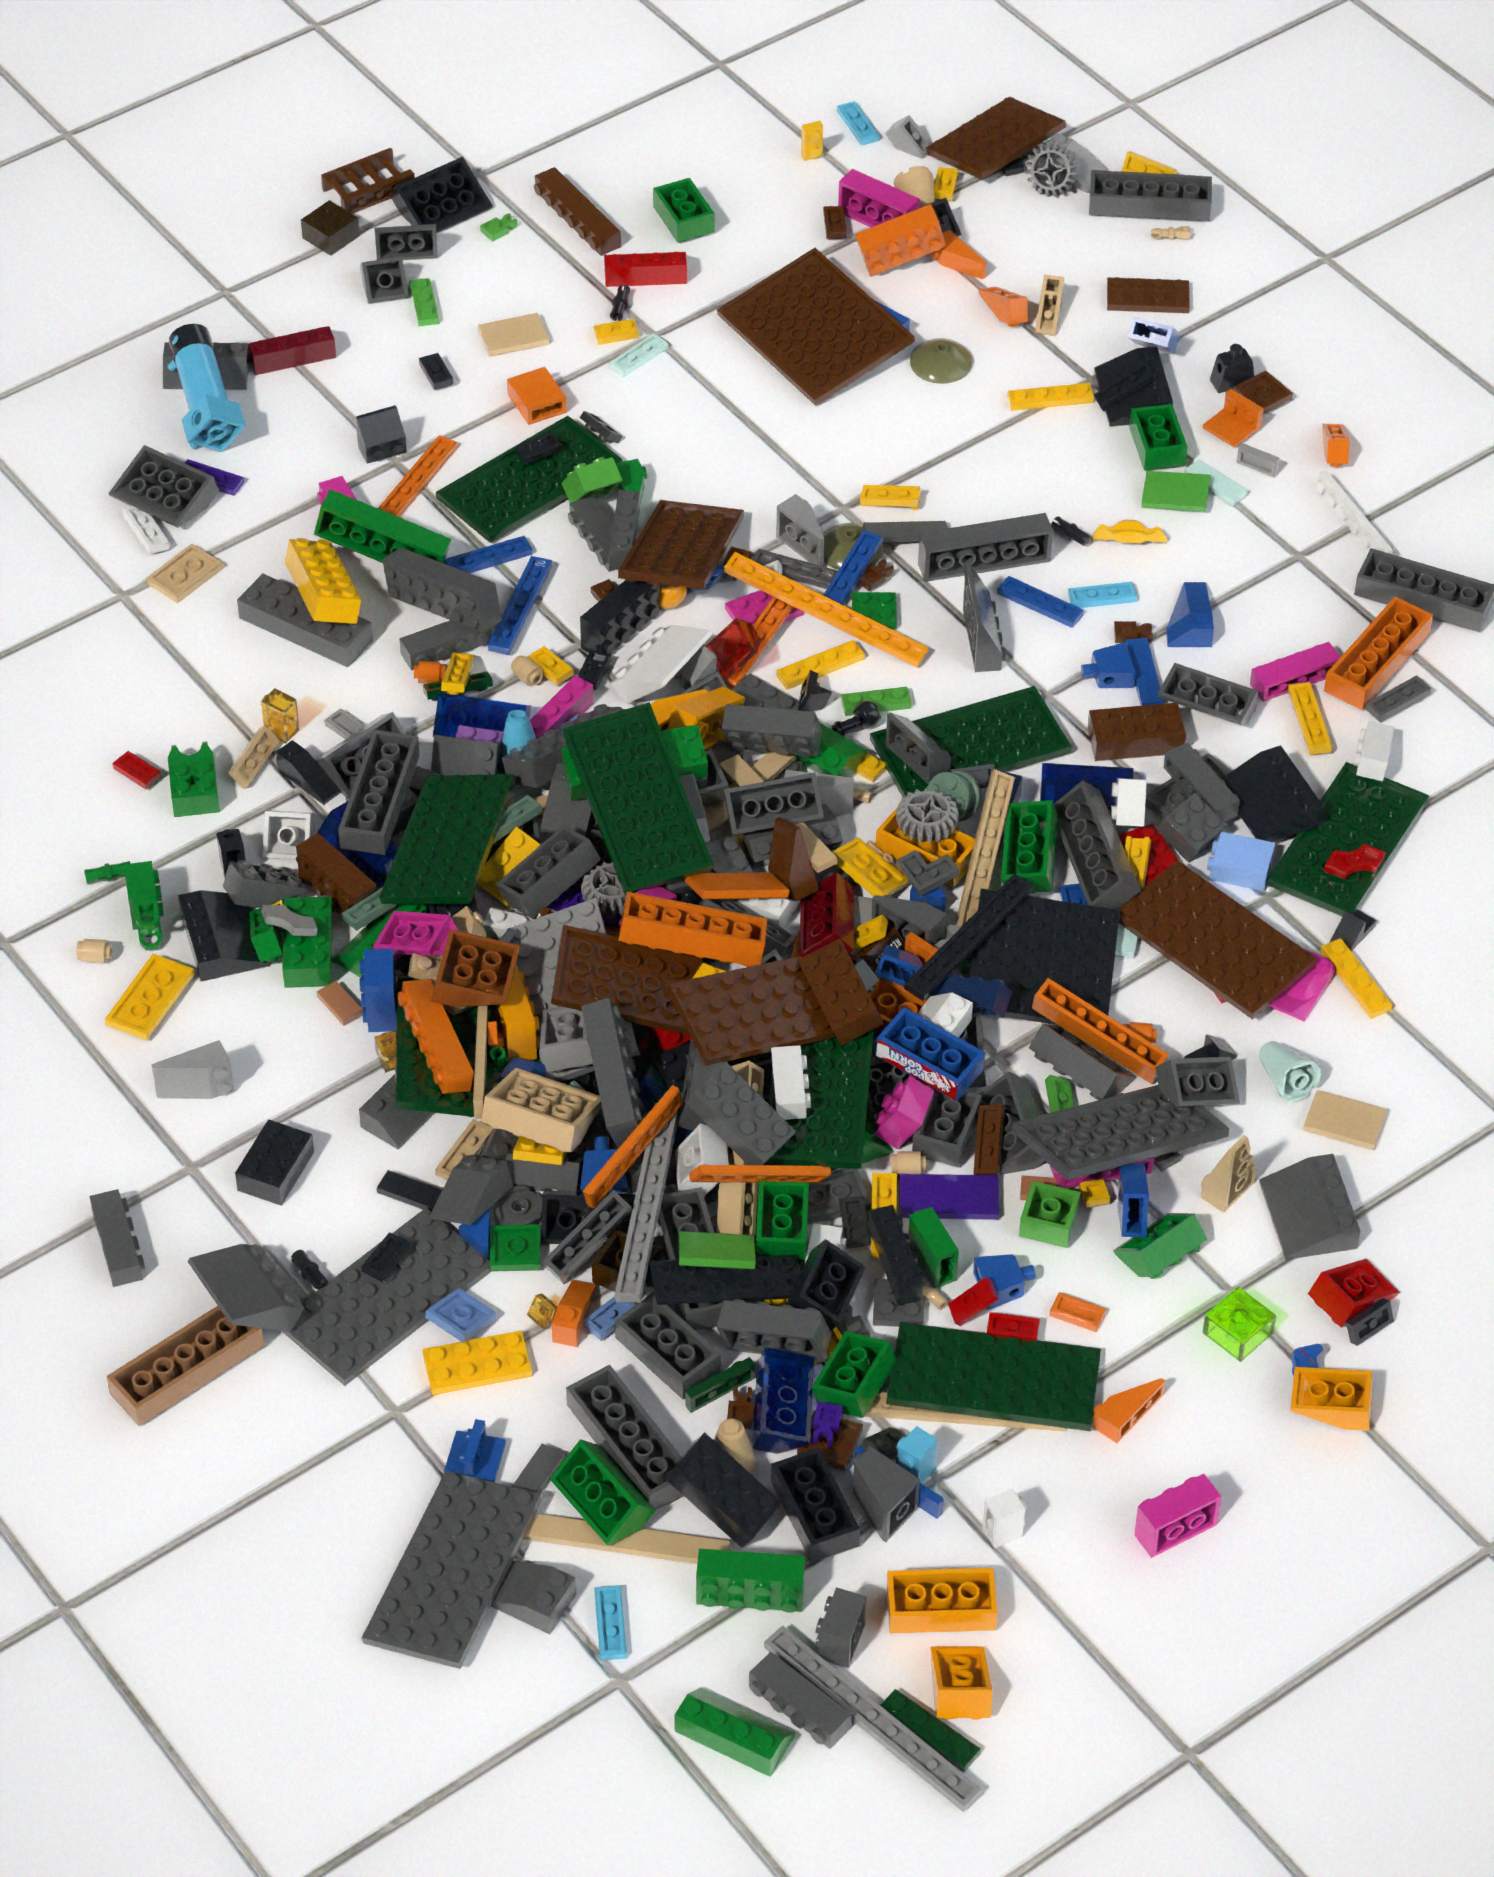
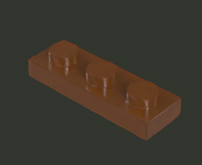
(989, 1140)

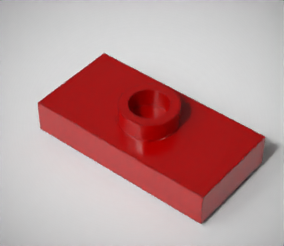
(137, 770)
(973, 1301)

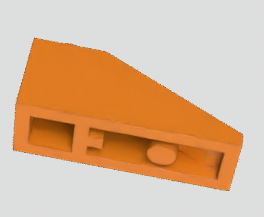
(960, 257)
(1006, 305)
(1335, 444)
(571, 1312)
(1125, 1409)

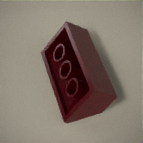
(292, 350)
(827, 916)

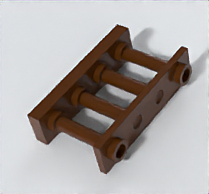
(365, 195)

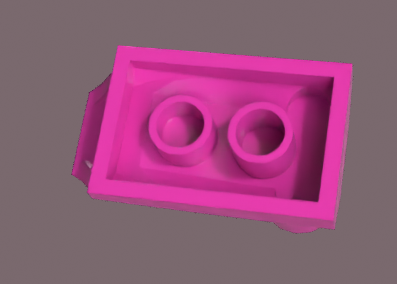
(415, 933)
(1306, 992)

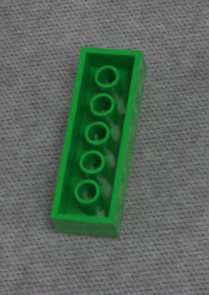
(374, 530)
(683, 745)

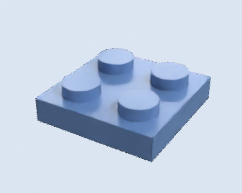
(461, 1315)

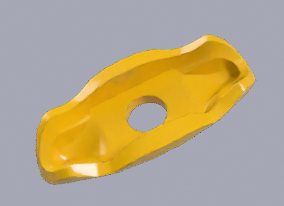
(1129, 532)

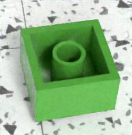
(592, 479)
(1049, 1214)

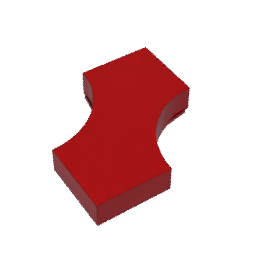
(1363, 859)

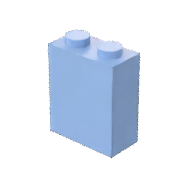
(1241, 861)

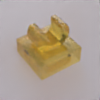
(542, 1311)

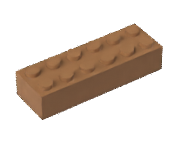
(181, 1364)

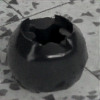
(867, 713)

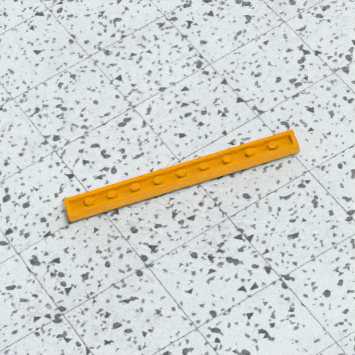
(826, 609)

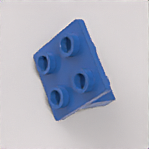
(476, 1453)

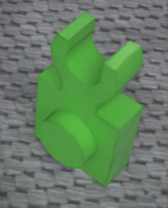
(498, 228)

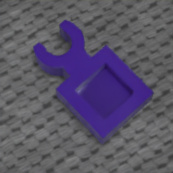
(826, 1421)

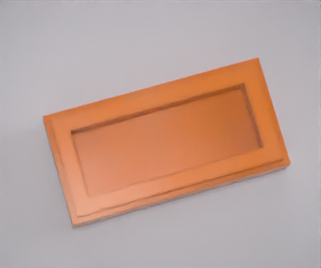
(1077, 1312)

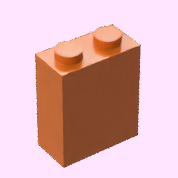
(536, 395)

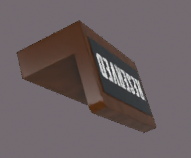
(873, 952)

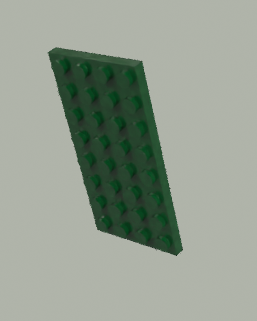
(510, 493)
(997, 731)
(637, 799)
(1354, 814)
(447, 839)
(413, 1078)
(839, 1094)
(994, 1376)

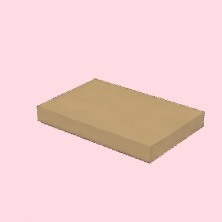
(513, 334)
(184, 573)
(1345, 1119)

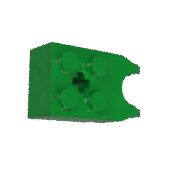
(193, 782)
(143, 901)

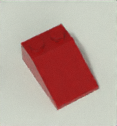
(1350, 1290)

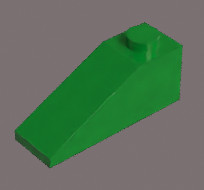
(632, 475)
(265, 938)

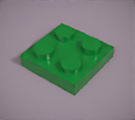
(876, 606)
(514, 1247)

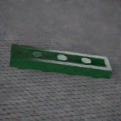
(932, 1731)

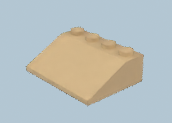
(541, 1109)

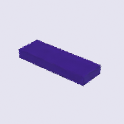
(226, 481)

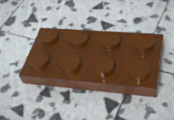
(1148, 295)

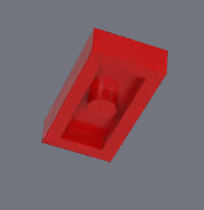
(1013, 1326)

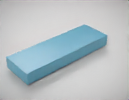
(858, 123)
(1102, 595)
(610, 1623)

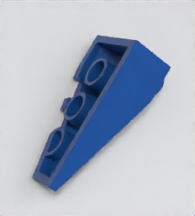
(1191, 618)

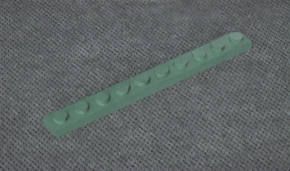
(371, 907)

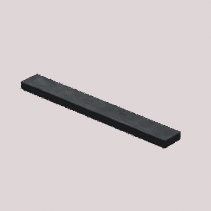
(968, 937)

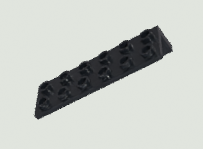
(680, 1284)

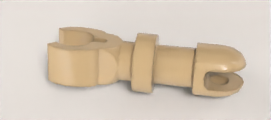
(1181, 232)

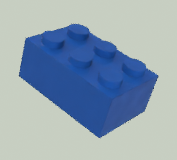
(378, 990)

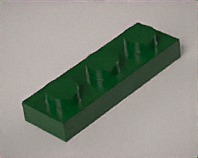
(476, 682)
(719, 1384)

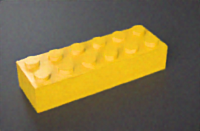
(322, 581)

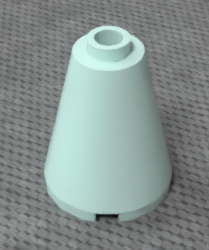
(1289, 1071)

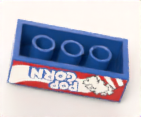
(930, 1054)

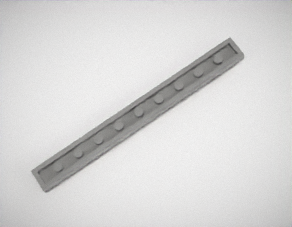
(645, 1214)
(875, 1719)

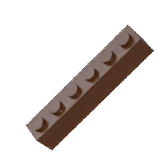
(577, 211)

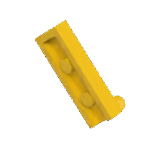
(1138, 163)
(891, 496)
(1138, 855)

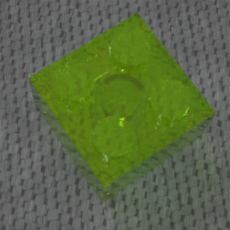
(1239, 1324)

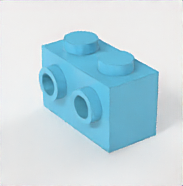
(917, 1453)

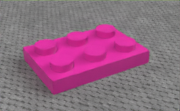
(752, 605)

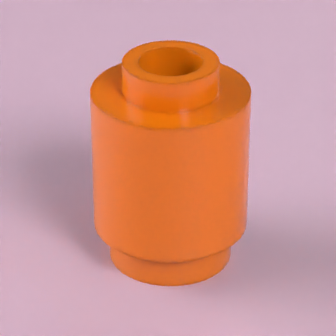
(429, 671)
(1144, 1030)

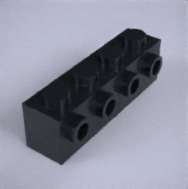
(895, 1255)

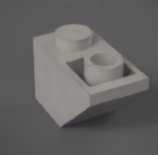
(699, 667)

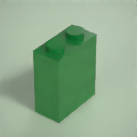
(933, 1247)

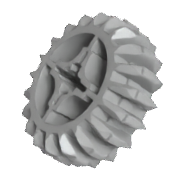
(1069, 166)
(927, 815)
(609, 894)

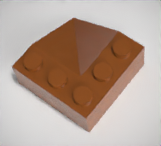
(475, 971)

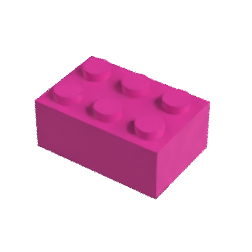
(1177, 1515)

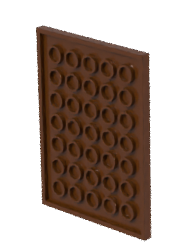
(815, 326)

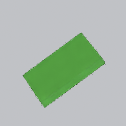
(1176, 491)
(716, 1250)

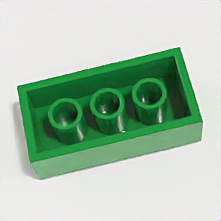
(1030, 843)
(309, 958)
(750, 1580)

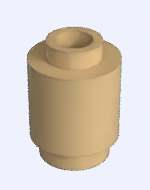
(527, 670)
(93, 950)
(908, 1162)

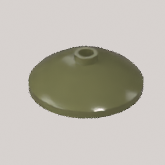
(941, 361)
(840, 541)

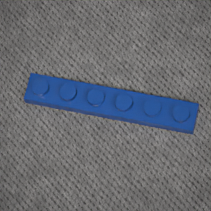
(520, 605)

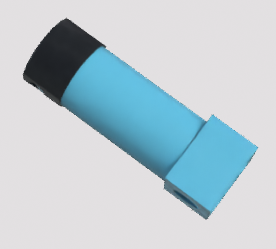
(211, 416)

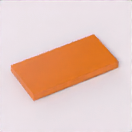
(737, 885)

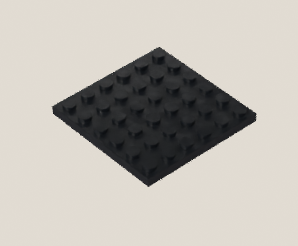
(1051, 941)

